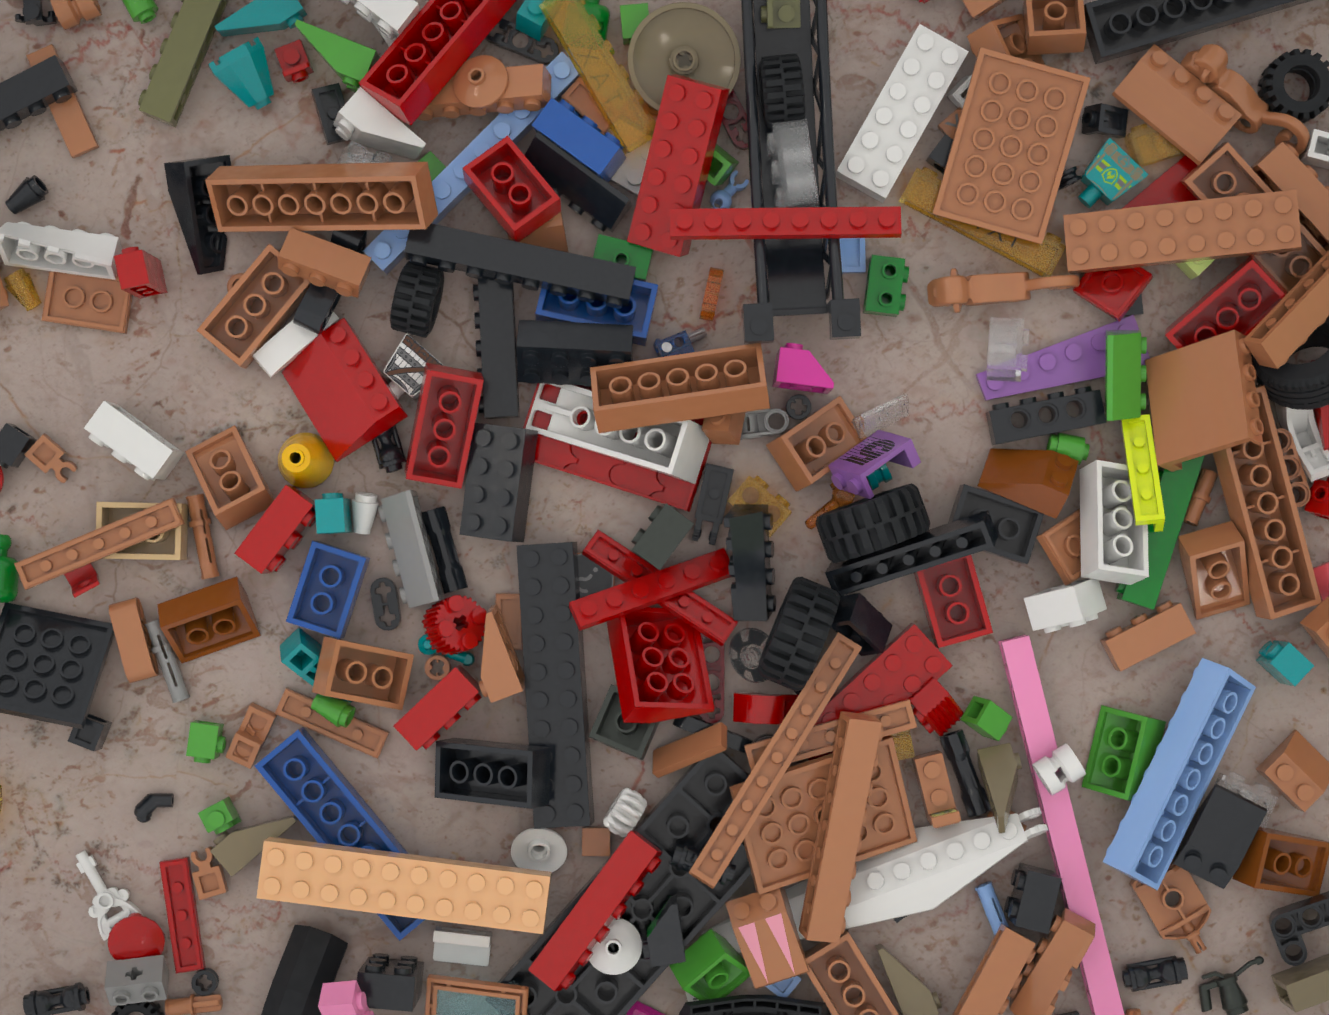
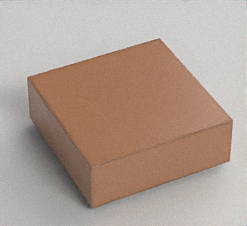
(595, 841)

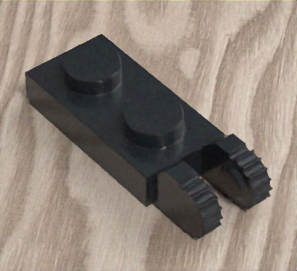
(712, 500)

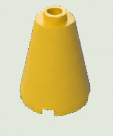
(315, 461)

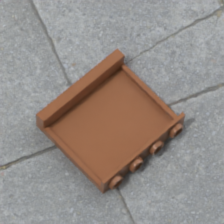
(1203, 399)

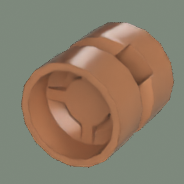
(72, 11)

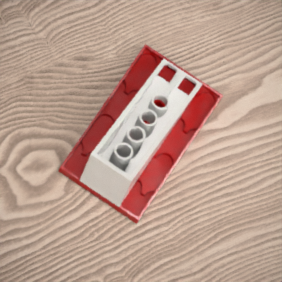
(647, 461)

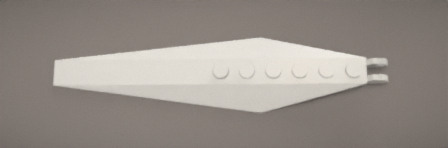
(920, 873)

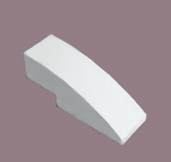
(286, 346)

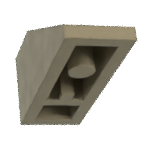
(1000, 777)
(244, 844)
(910, 992)

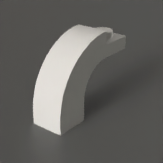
(1307, 440)

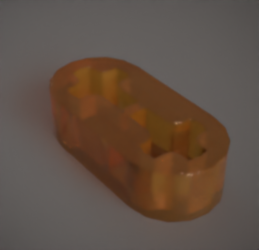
(711, 294)

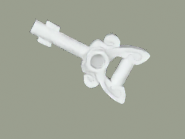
(105, 897)

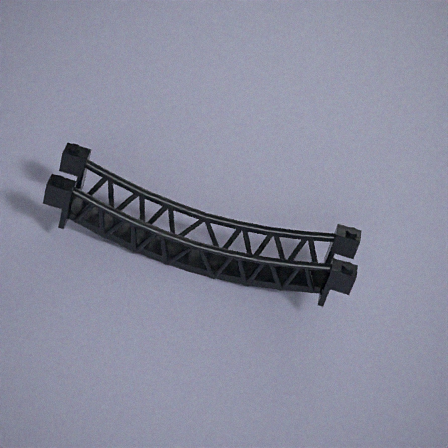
(793, 265)

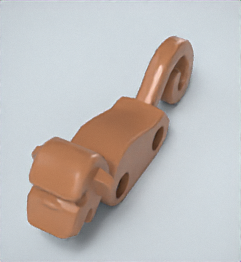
(1210, 67)
(991, 288)

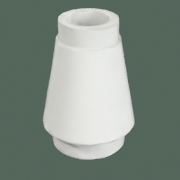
(364, 511)

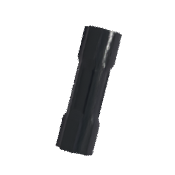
(445, 552)
(958, 754)

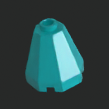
(246, 74)

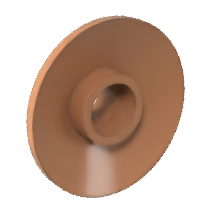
(487, 89)

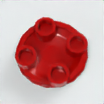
(135, 938)

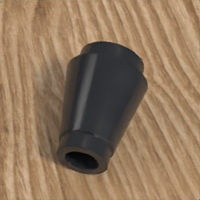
(27, 194)

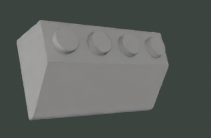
(412, 549)

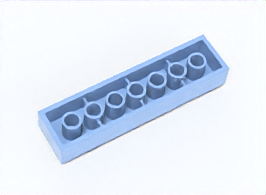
(1179, 773)

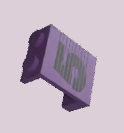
(854, 466)

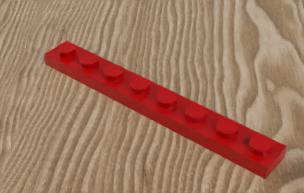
(785, 223)

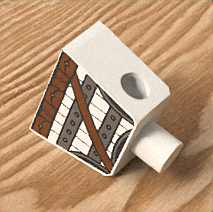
(408, 367)

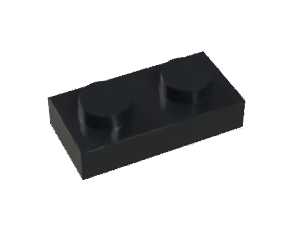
(328, 103)

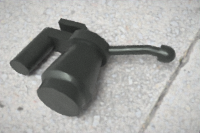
(1231, 995)

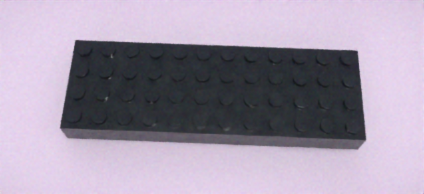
(682, 816)

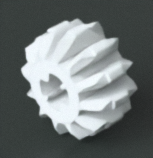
(625, 812)

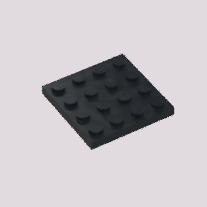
(50, 664)

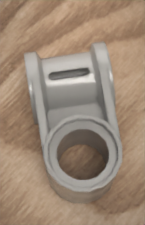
(759, 423)

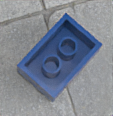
(580, 138)
(328, 589)

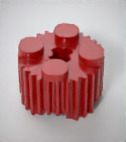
(454, 625)

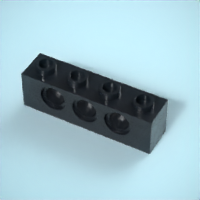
(1090, 414)

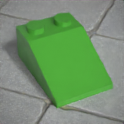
(347, 58)

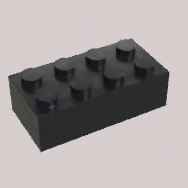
(567, 350)
(498, 482)
(492, 772)

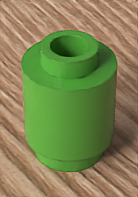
(141, 10)
(1069, 445)

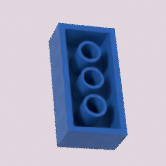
(574, 310)

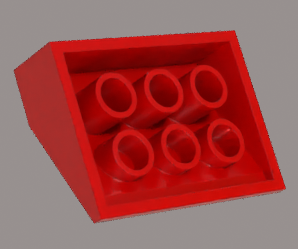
(343, 390)
(658, 667)

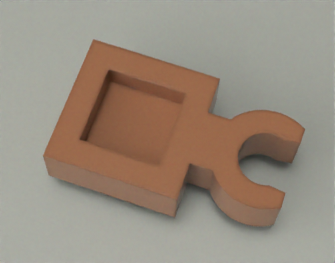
(47, 455)
(208, 879)

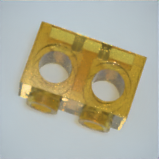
(764, 497)

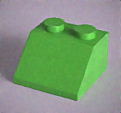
(710, 968)

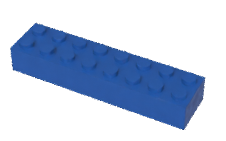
(328, 805)

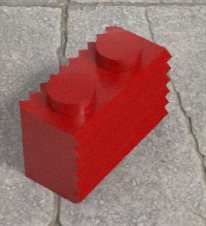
(935, 708)

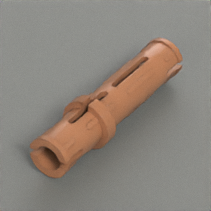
(202, 536)

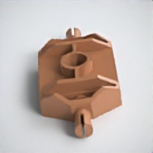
(1182, 919)

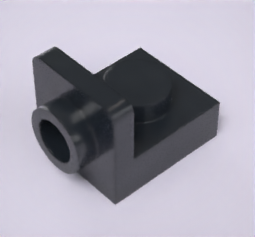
(1105, 120)

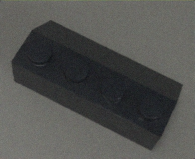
(578, 184)

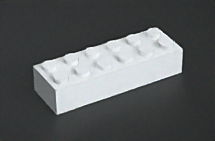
(901, 113)

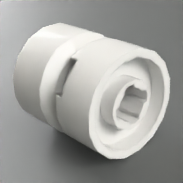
(1069, 768)

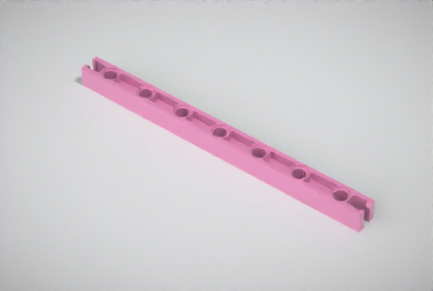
(1060, 820)

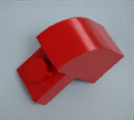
(762, 708)

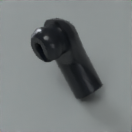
(150, 802)

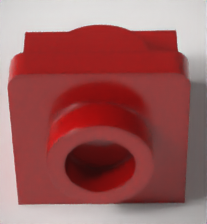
(294, 61)

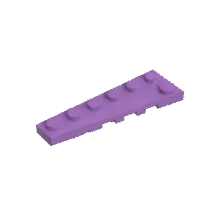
(1060, 364)

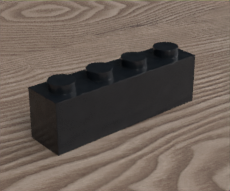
(750, 561)

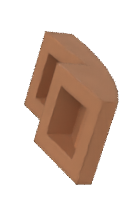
(251, 735)

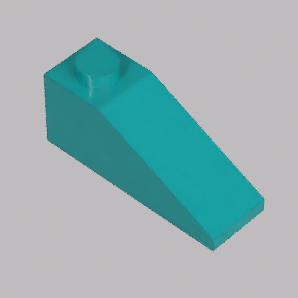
(262, 17)
(301, 655)

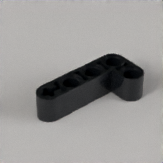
(321, 301)
(1299, 925)

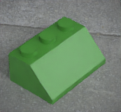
(1124, 374)
(1121, 752)

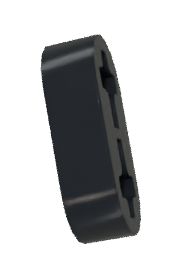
(392, 602)

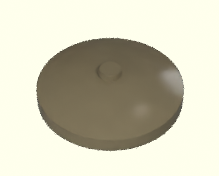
(684, 42)

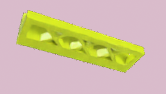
(1143, 472)

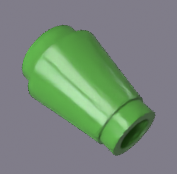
(334, 710)

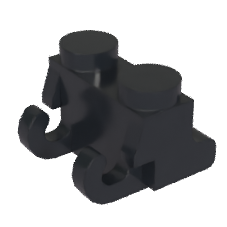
(33, 14)

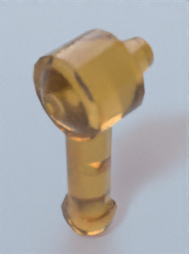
(839, 499)

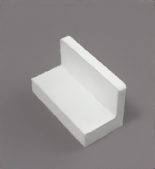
(462, 946)

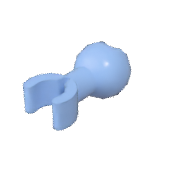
(723, 197)

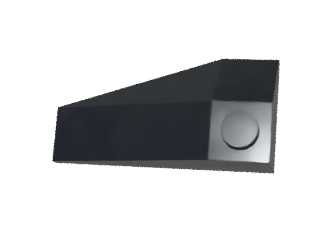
(194, 210)

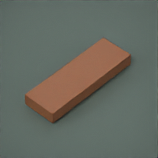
(689, 750)

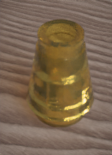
(23, 289)

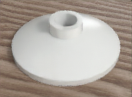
(548, 857)
(629, 952)

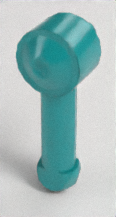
(465, 658)

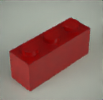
(140, 273)

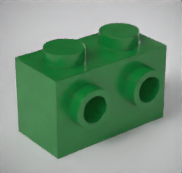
(885, 286)

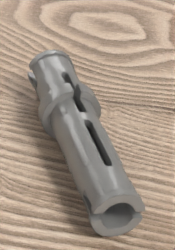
(177, 692)

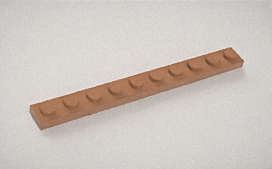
(774, 761)

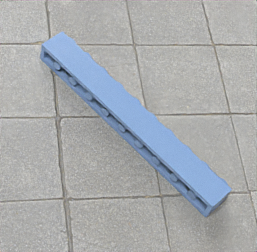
(450, 186)

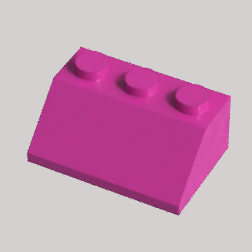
(800, 371)

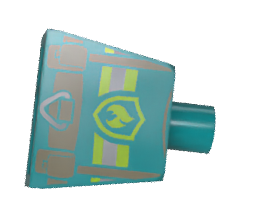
(1109, 175)

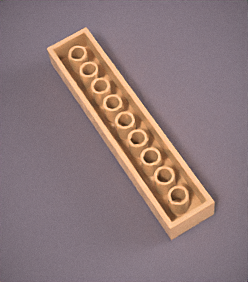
(404, 885)

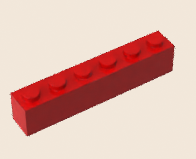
(595, 911)

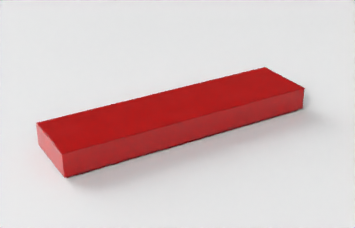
(182, 915)

